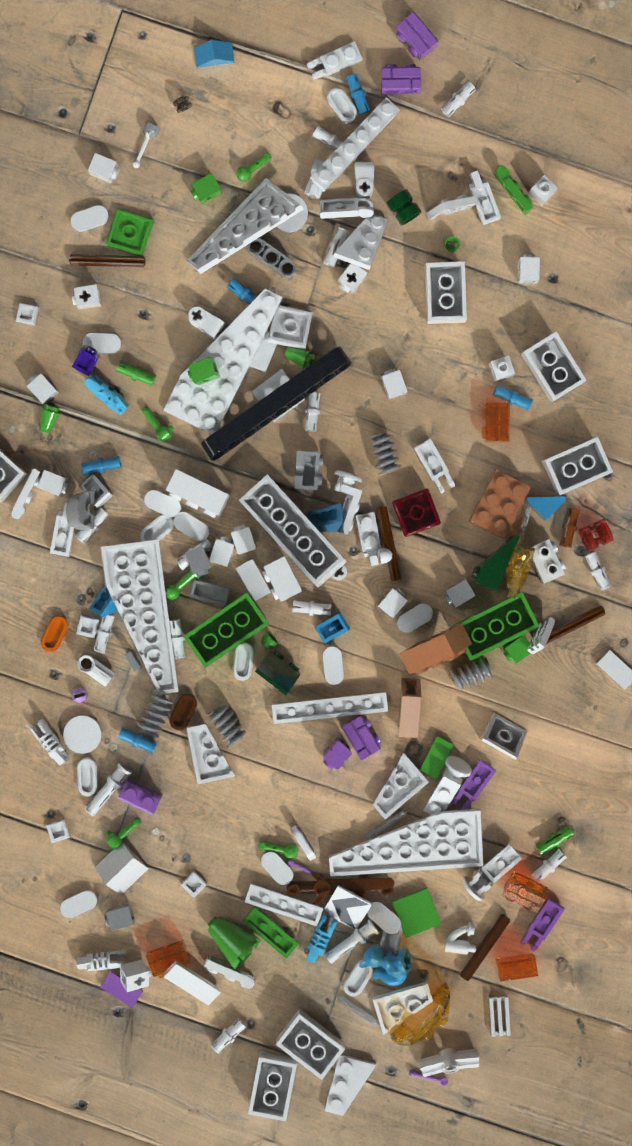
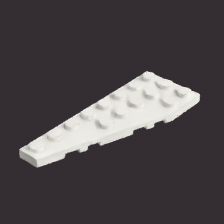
(233, 352)
(138, 591)
(430, 843)

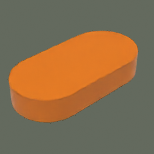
(54, 633)

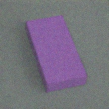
(114, 987)

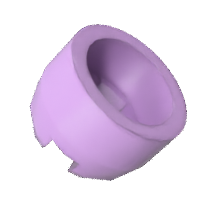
(77, 691)

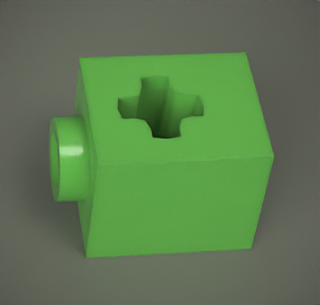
(205, 189)
(203, 371)
(517, 649)

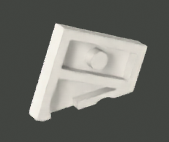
(451, 206)

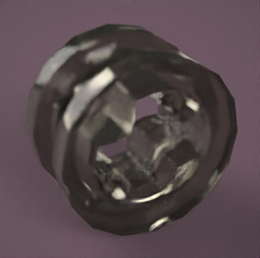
(182, 104)
(420, 749)

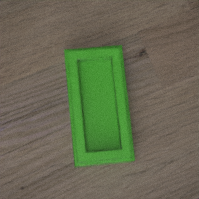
(436, 757)

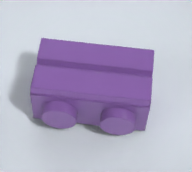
(416, 36)
(401, 79)
(361, 737)
(336, 754)
(140, 796)

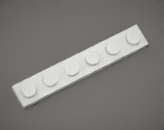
(355, 144)
(329, 707)

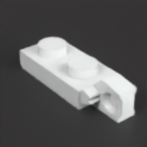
(486, 203)
(62, 535)
(369, 536)

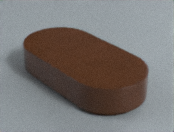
(183, 712)

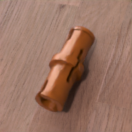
(569, 527)

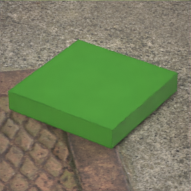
(129, 232)
(416, 912)

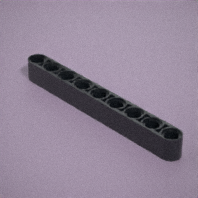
(276, 403)

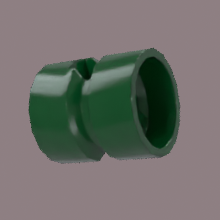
(405, 209)

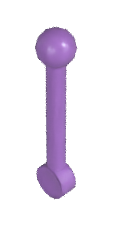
(290, 862)
(443, 1080)

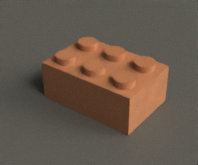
(499, 504)
(436, 650)

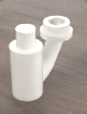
(460, 946)

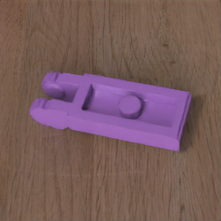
(474, 783)
(543, 923)

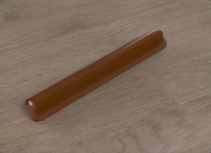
(107, 260)
(389, 542)
(576, 623)
(485, 947)

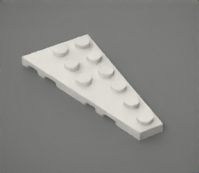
(253, 218)

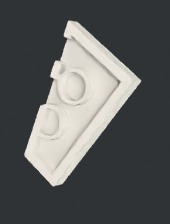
(363, 242)
(206, 756)
(400, 787)
(401, 1003)
(346, 1083)

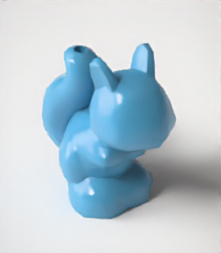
(393, 968)

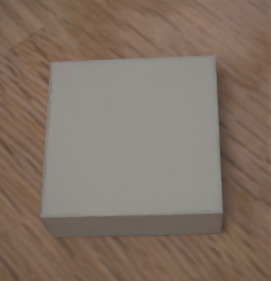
(133, 660)

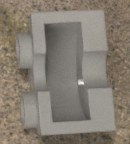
(307, 470)
(78, 511)

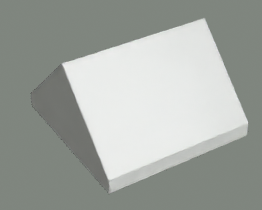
(504, 736)
(121, 868)

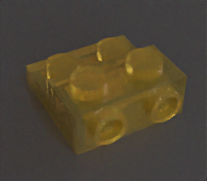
(520, 569)

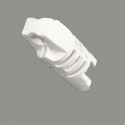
(49, 741)
(101, 960)

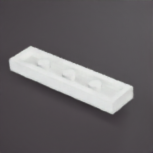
(284, 904)

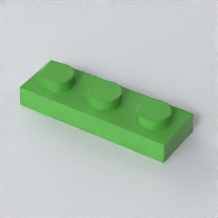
(270, 932)

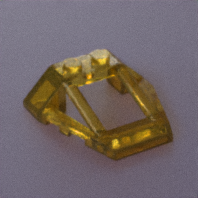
(424, 1031)

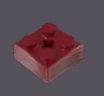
(422, 501)

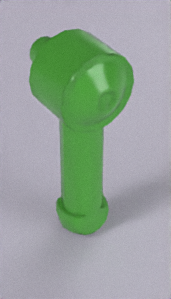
(244, 172)
(162, 432)
(115, 839)
(289, 850)

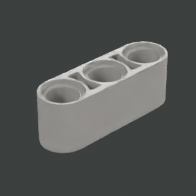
(276, 266)

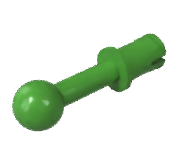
(173, 591)

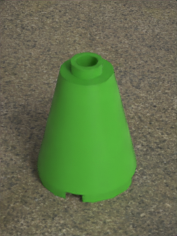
(232, 940)

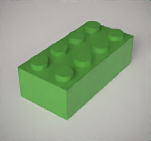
(498, 625)
(226, 630)

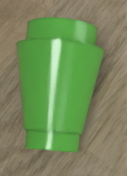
(300, 357)
(48, 417)

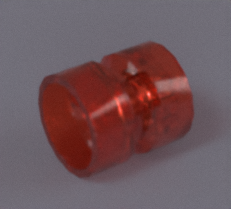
(602, 533)

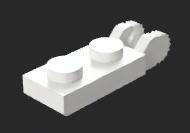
(336, 60)
(346, 208)
(433, 463)
(26, 495)
(214, 966)

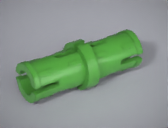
(136, 373)
(554, 840)

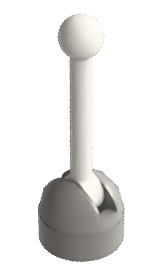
(150, 132)

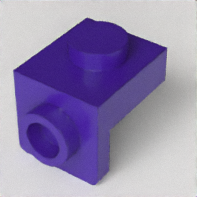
(86, 360)

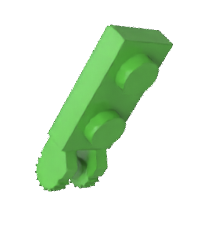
(513, 189)

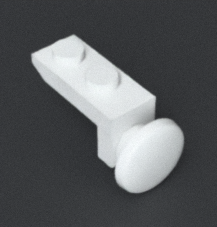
(351, 504)
(448, 785)
(491, 872)

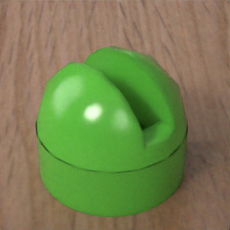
(451, 248)
(269, 641)

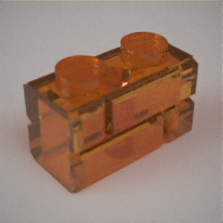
(496, 422)
(525, 892)
(164, 957)
(516, 967)

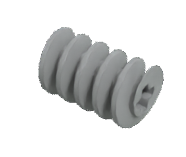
(385, 453)
(471, 673)
(155, 715)
(227, 725)

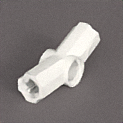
(449, 1061)

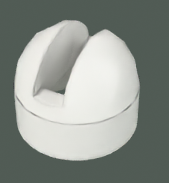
(384, 555)

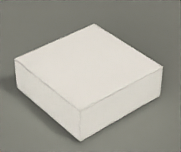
(27, 314)
(88, 626)
(58, 830)
(194, 884)

